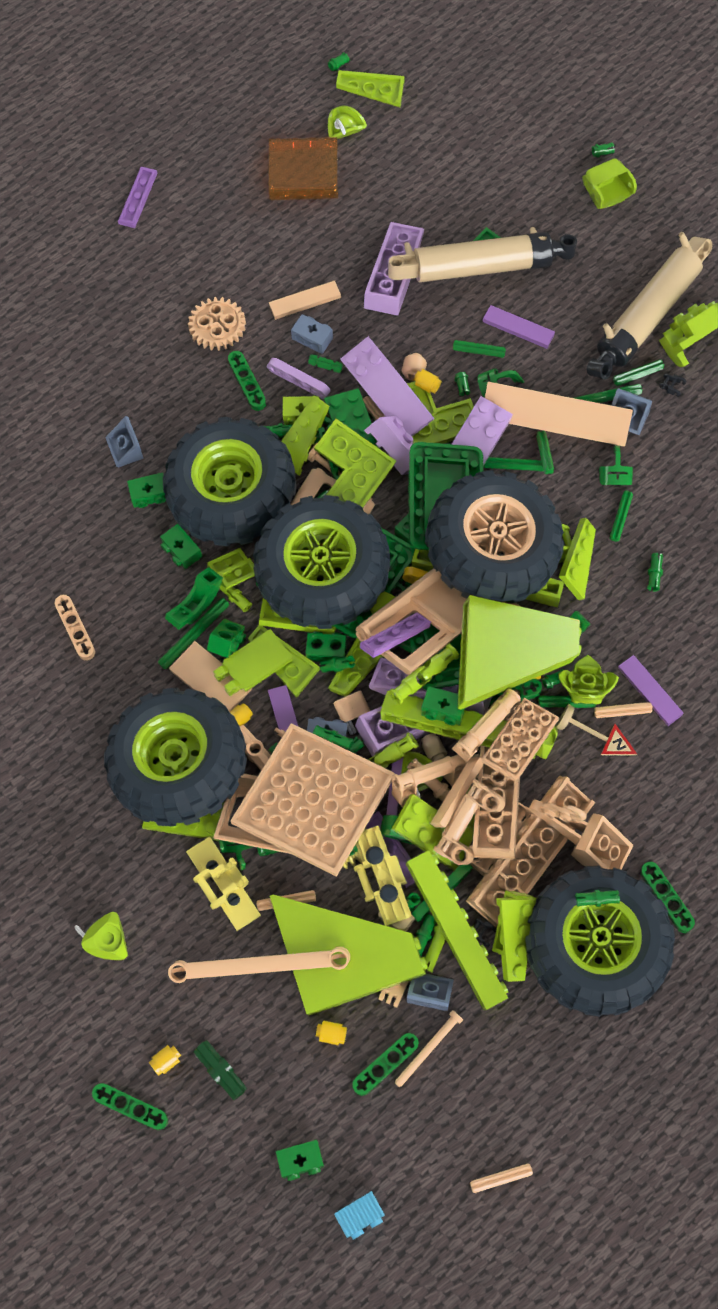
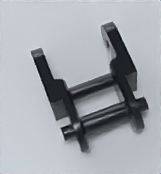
(673, 379)
(486, 925)

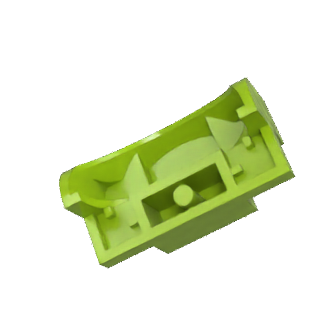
(694, 325)

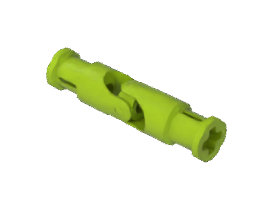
(432, 667)
(395, 751)

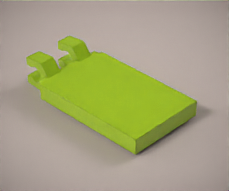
(253, 663)

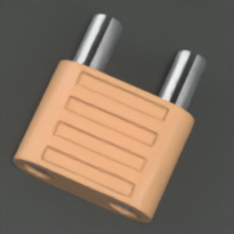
(351, 708)

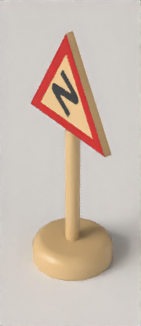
(616, 742)

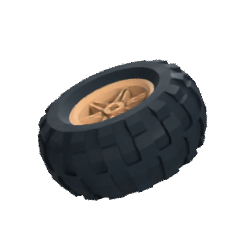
(509, 520)

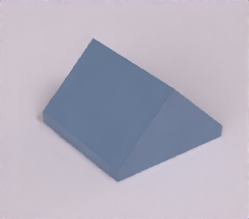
(639, 405)
(124, 443)
(430, 992)

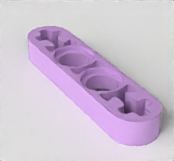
(298, 378)

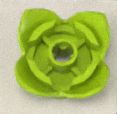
(587, 681)

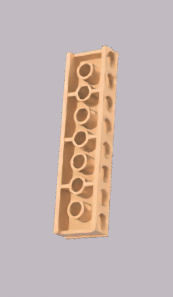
(562, 414)
(496, 831)
(535, 849)

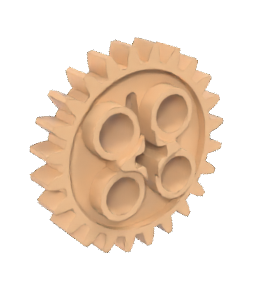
(217, 323)

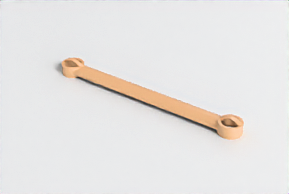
(259, 964)

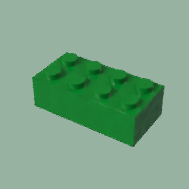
(351, 411)

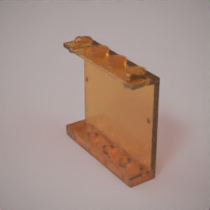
(303, 168)

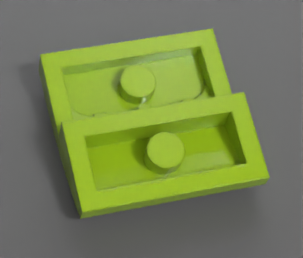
(233, 568)

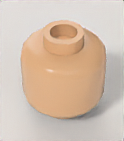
(412, 364)

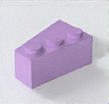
(394, 439)

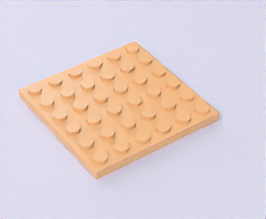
(313, 799)

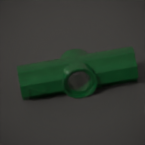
(220, 1070)

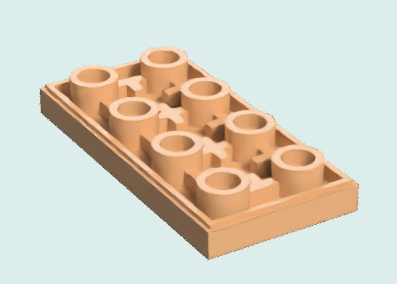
(196, 670)
(520, 739)

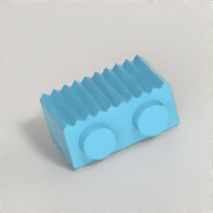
(360, 1215)

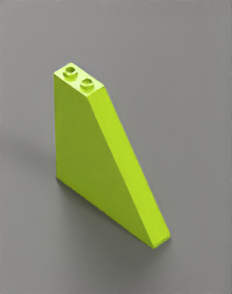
(510, 646)
(378, 954)

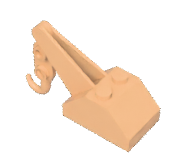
(599, 842)

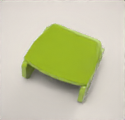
(609, 183)

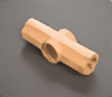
(252, 743)

